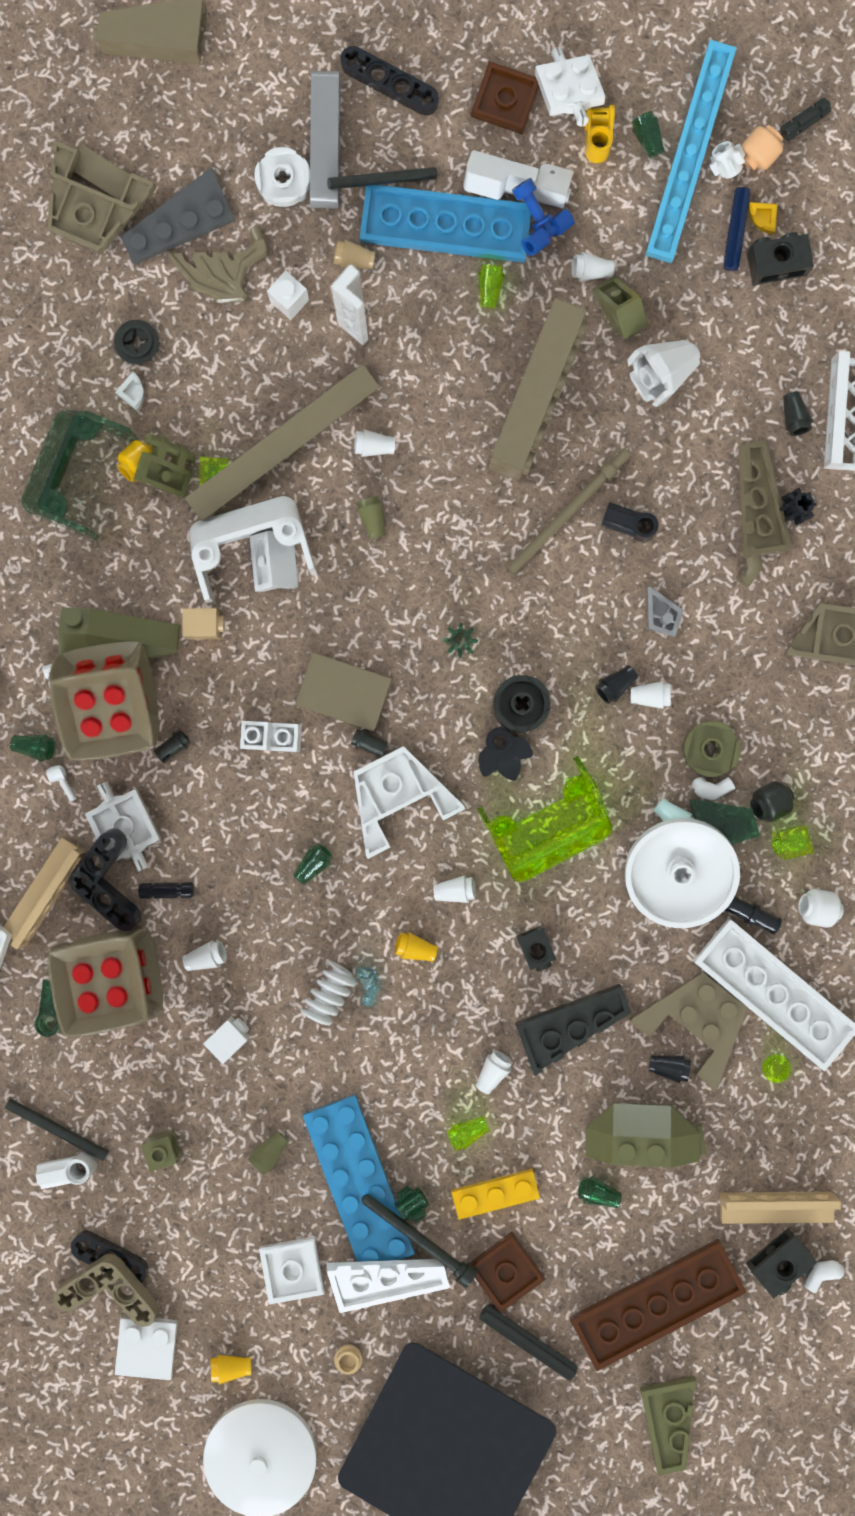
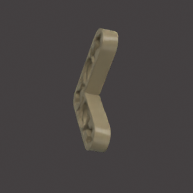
(111, 1282)

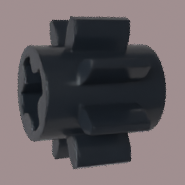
(798, 506)

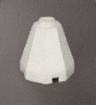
(662, 368)

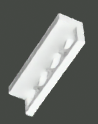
(349, 304)
(838, 412)

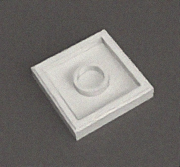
(292, 1270)

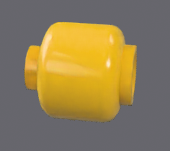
(129, 458)

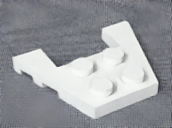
(392, 785)

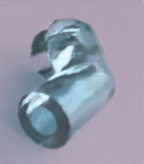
(371, 984)

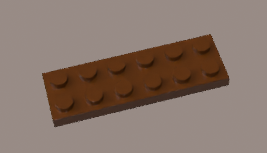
(657, 1305)

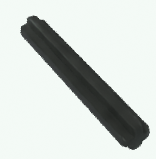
(528, 1342)

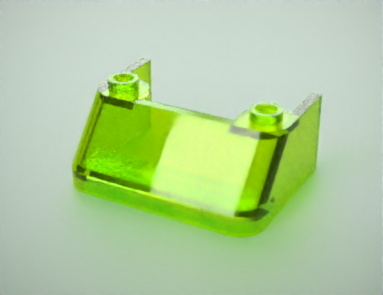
(553, 832)

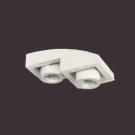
(270, 736)

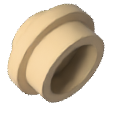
(348, 1359)

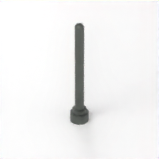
(464, 1272)

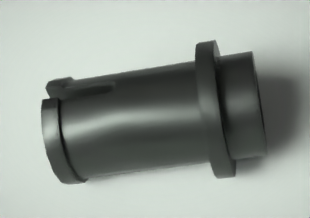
(368, 743)
(172, 746)

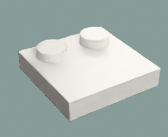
(146, 1350)

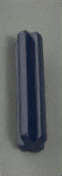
(736, 229)

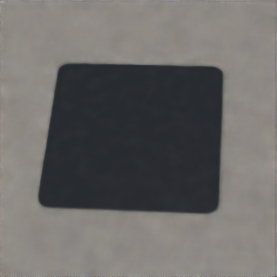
(444, 1443)

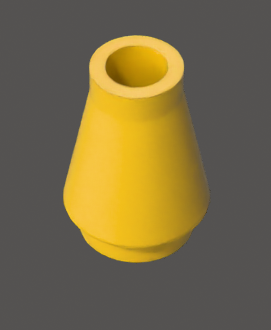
(413, 947)
(228, 1368)

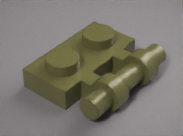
(161, 474)

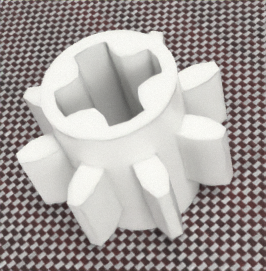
(727, 159)

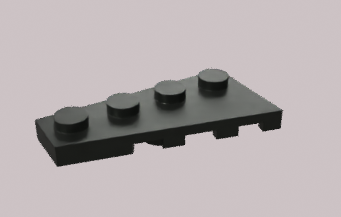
(562, 1028)

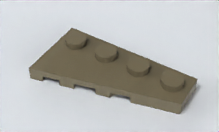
(762, 521)

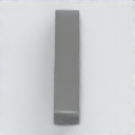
(324, 138)

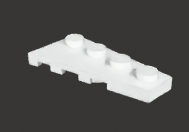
(379, 1282)

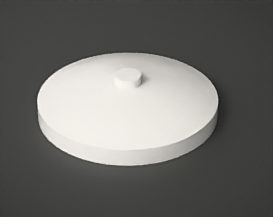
(682, 873)
(260, 1458)

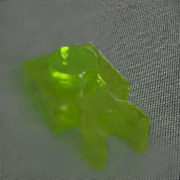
(209, 467)

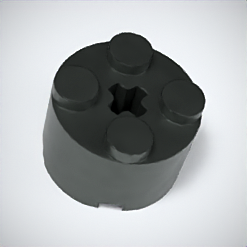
(521, 687)

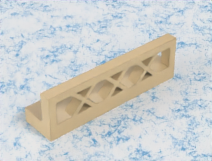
(43, 892)
(778, 1207)

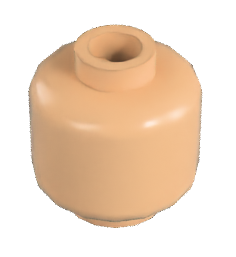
(762, 147)

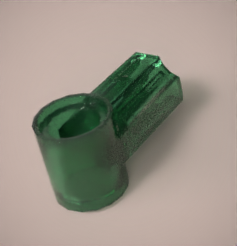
(46, 1008)

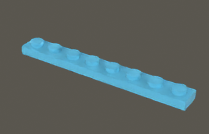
(690, 151)

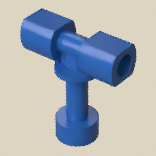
(544, 226)

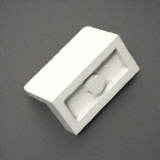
(272, 563)

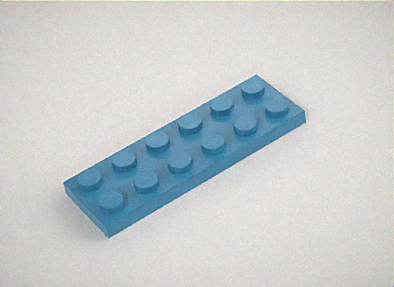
(445, 223)
(352, 1171)

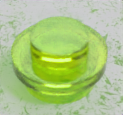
(776, 1068)

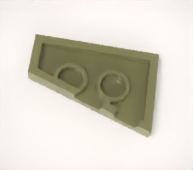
(668, 1418)

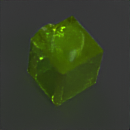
(792, 842)

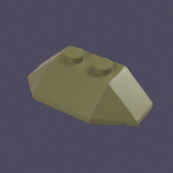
(642, 1136)

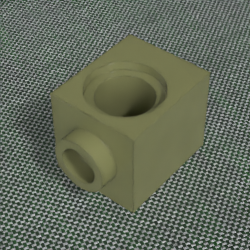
(161, 1150)

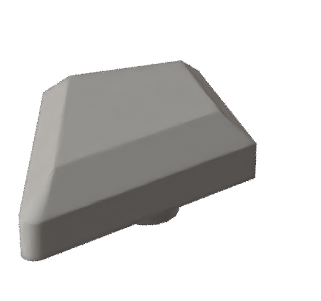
(662, 613)

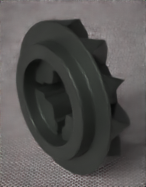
(125, 336)

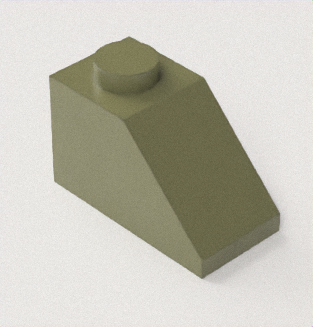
(621, 307)

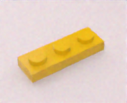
(495, 1194)

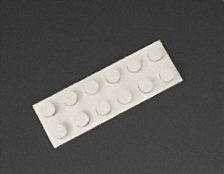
(776, 994)

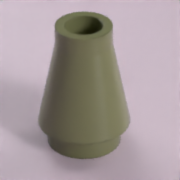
(372, 516)
(268, 1152)

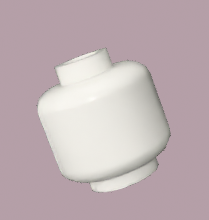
(820, 908)

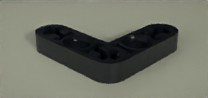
(95, 877)

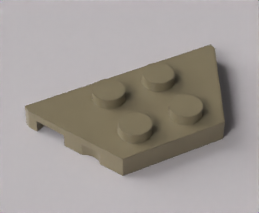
(826, 636)

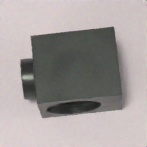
(533, 936)

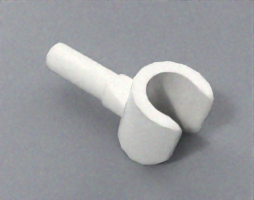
(58, 773)

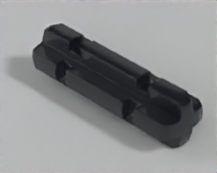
(166, 890)

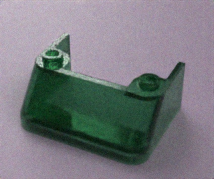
(41, 492)

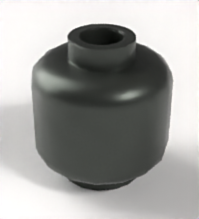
(772, 801)

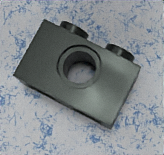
(767, 269)
(782, 1248)

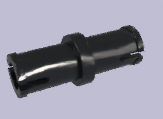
(754, 915)

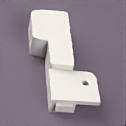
(494, 176)

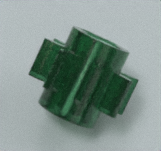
(466, 635)
(411, 1204)

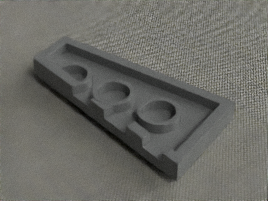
(182, 218)

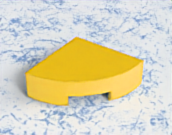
(763, 216)

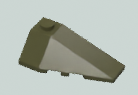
(95, 627)

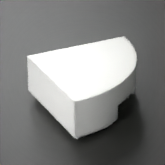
(132, 391)

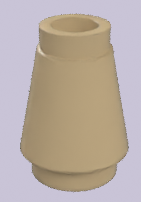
(351, 253)

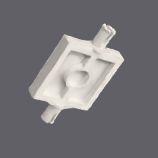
(570, 85)
(130, 816)

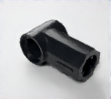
(626, 521)

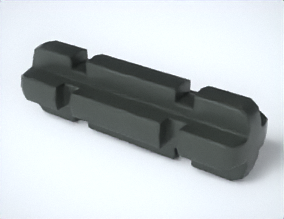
(805, 119)

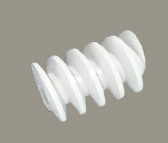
(329, 995)

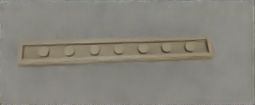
(282, 442)

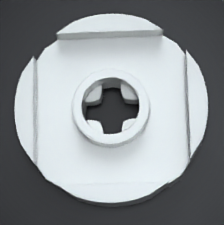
(293, 165)

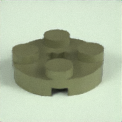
(720, 762)

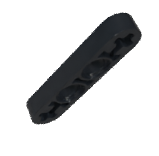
(392, 77)

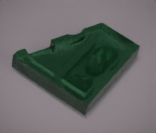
(733, 821)

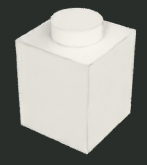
(288, 295)
(227, 1039)

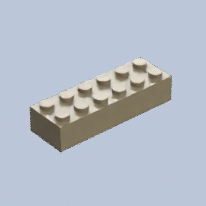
(539, 385)

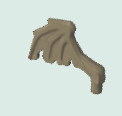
(220, 275)

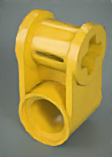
(599, 130)

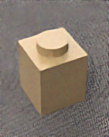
(202, 623)

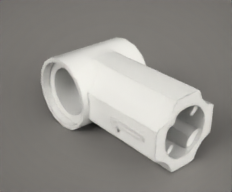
(65, 1171)

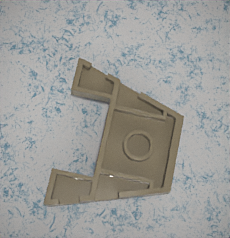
(85, 213)
(705, 1012)

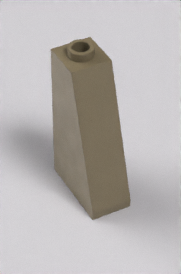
(154, 31)

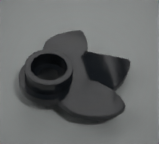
(505, 758)

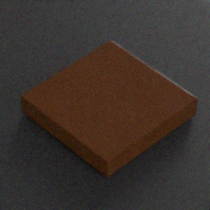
(505, 98)
(507, 1272)

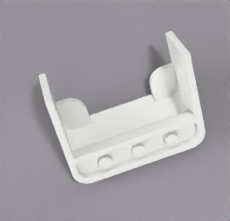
(274, 514)

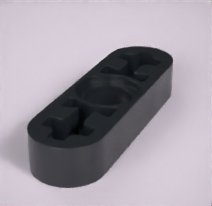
(95, 1241)

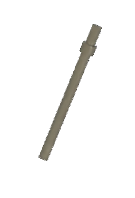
(606, 473)

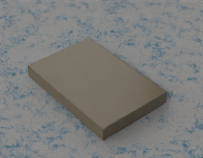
(343, 692)

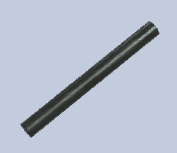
(382, 178)
(56, 1129)

